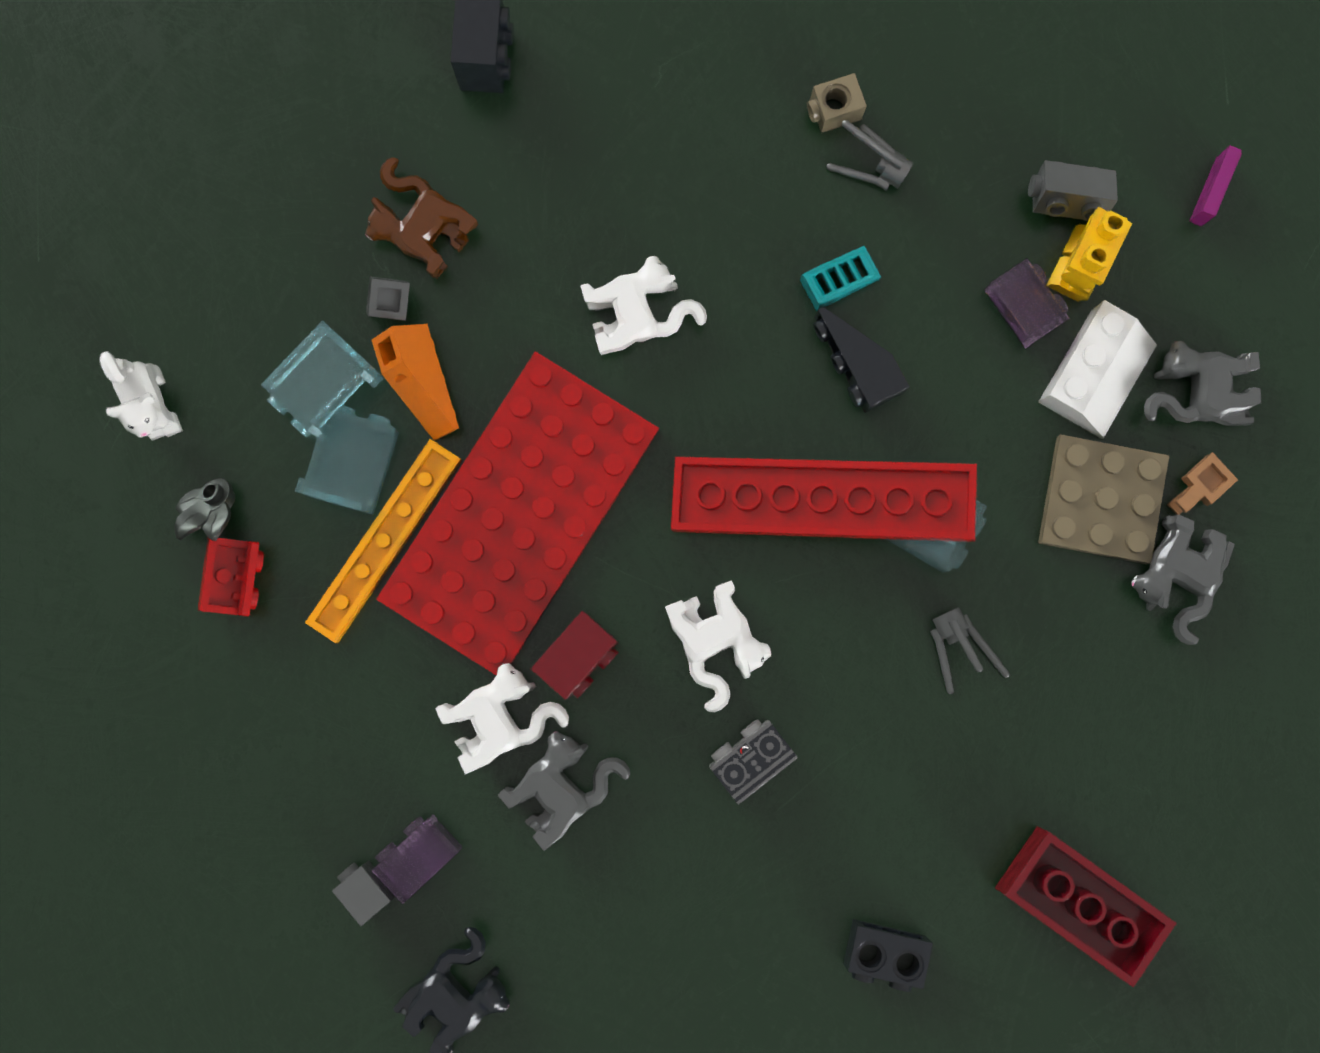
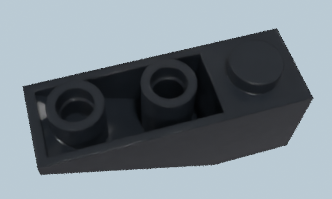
(867, 366)

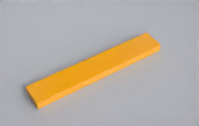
(383, 541)

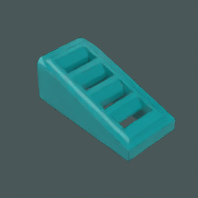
(814, 290)

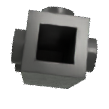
(1072, 190)

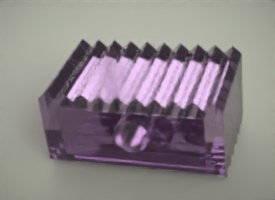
(1027, 302)
(417, 858)

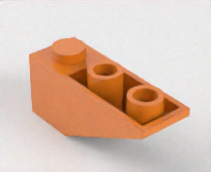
(414, 372)

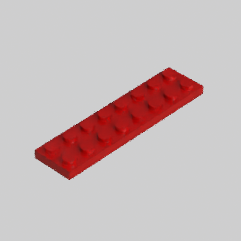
(825, 498)

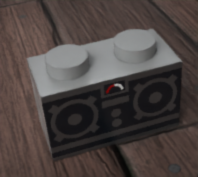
(751, 760)

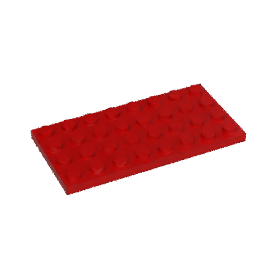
(518, 514)

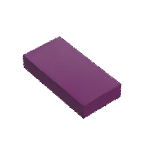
(1216, 186)

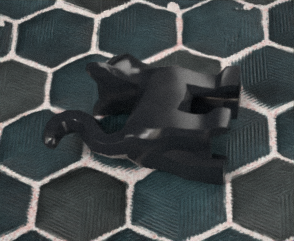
(449, 1001)

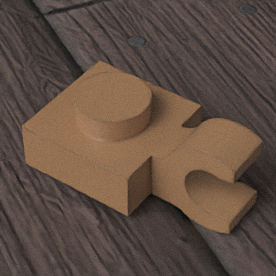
(1205, 483)

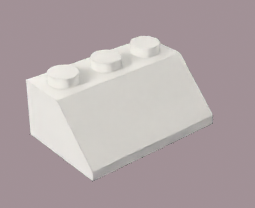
(1099, 369)

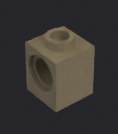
(847, 92)

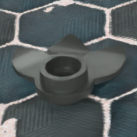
(205, 509)

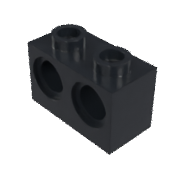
(890, 946)

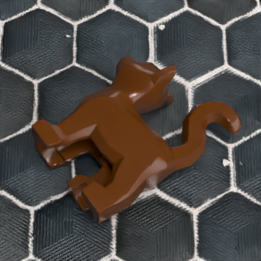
(423, 223)

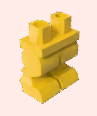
(1089, 254)

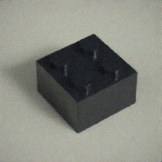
(480, 45)

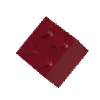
(576, 656)

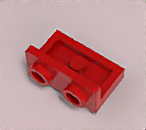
(230, 577)

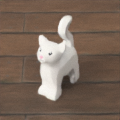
(632, 311)
(141, 400)
(710, 636)
(493, 723)

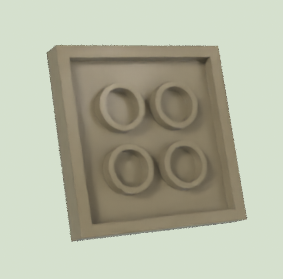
(1103, 499)

